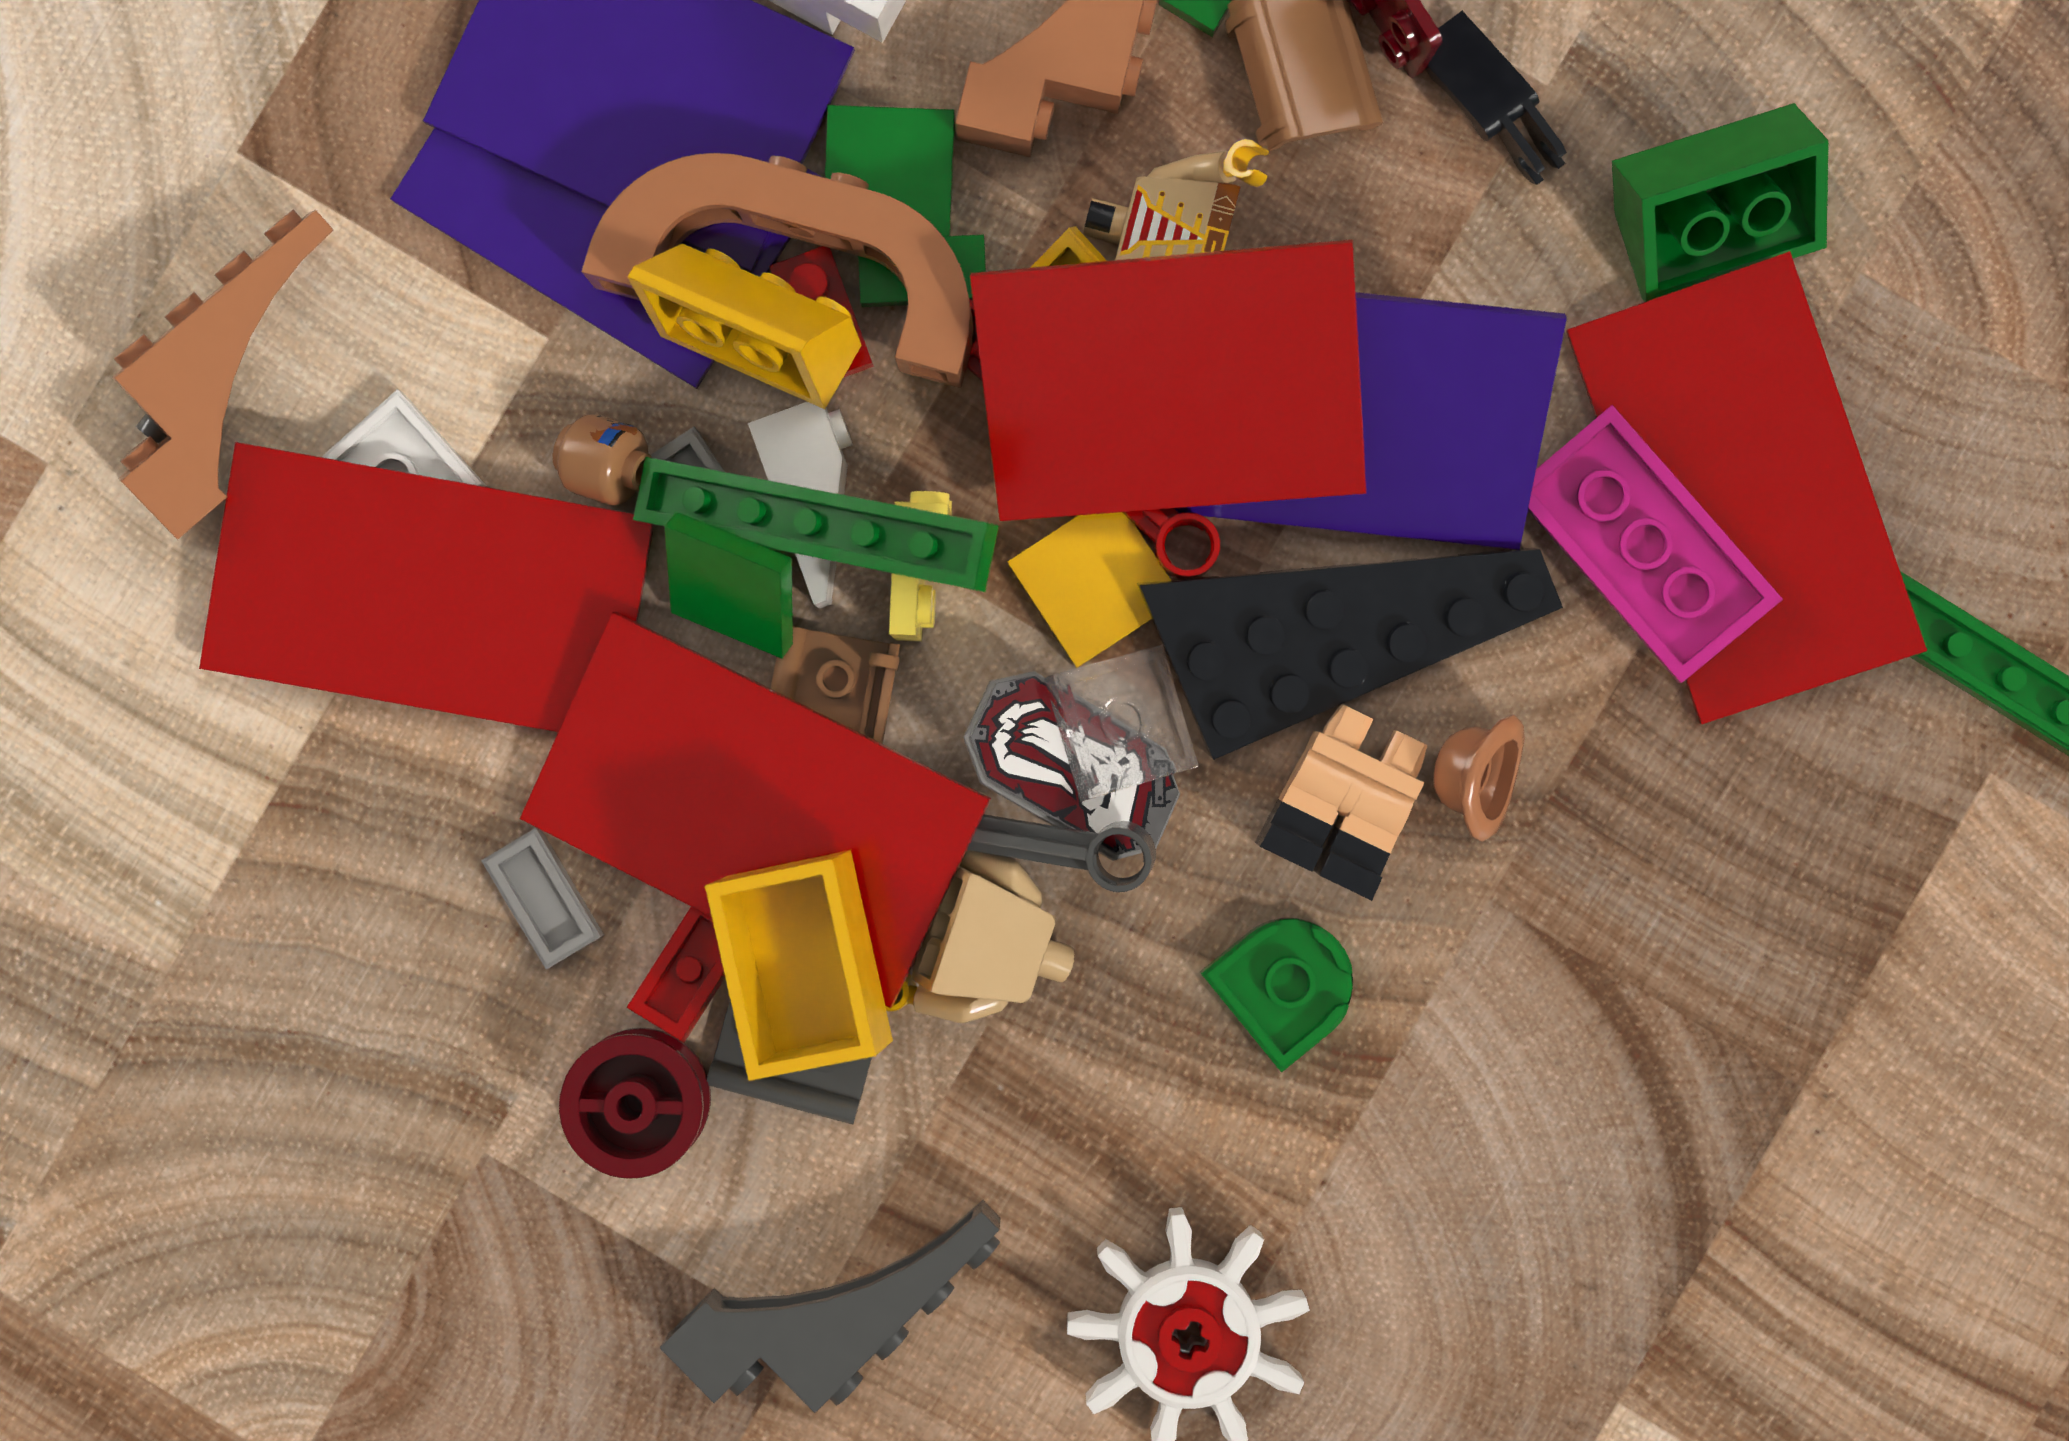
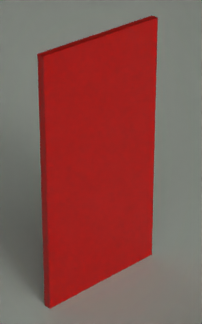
(1754, 428)
(415, 587)
(712, 776)

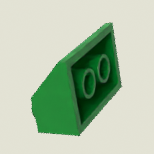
(1722, 200)

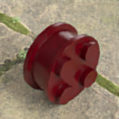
(634, 1103)

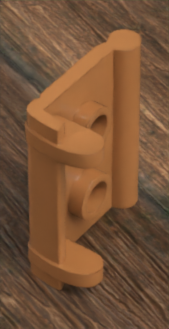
(1303, 68)
(840, 678)

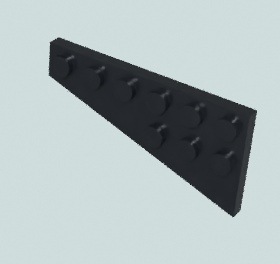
(1307, 639)

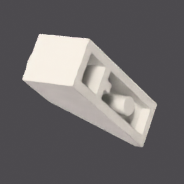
(805, 450)

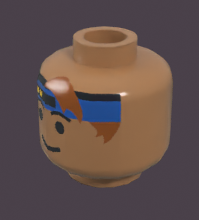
(600, 459)

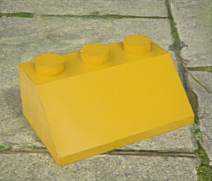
(748, 321)

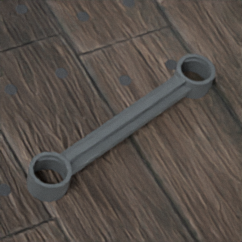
(1062, 847)

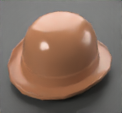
(1479, 772)

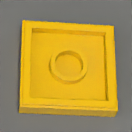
(1088, 580)

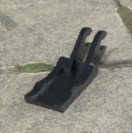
(1493, 95)

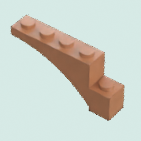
(1072, 57)
(190, 372)

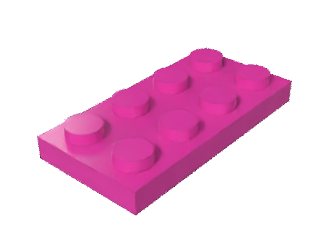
(1648, 545)

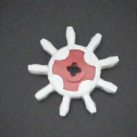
(1166, 1300)

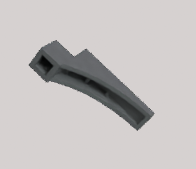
(826, 1333)

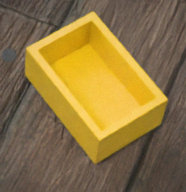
(799, 965)

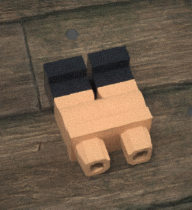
(1366, 794)

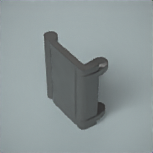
(823, 1091)

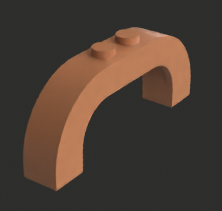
(785, 200)

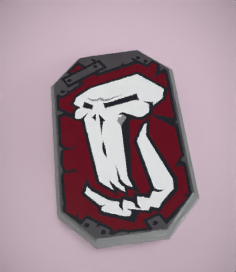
(1024, 760)

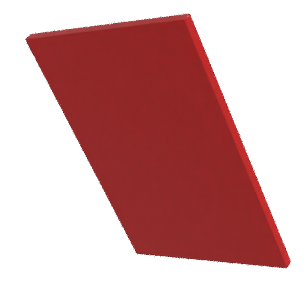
(1172, 380)

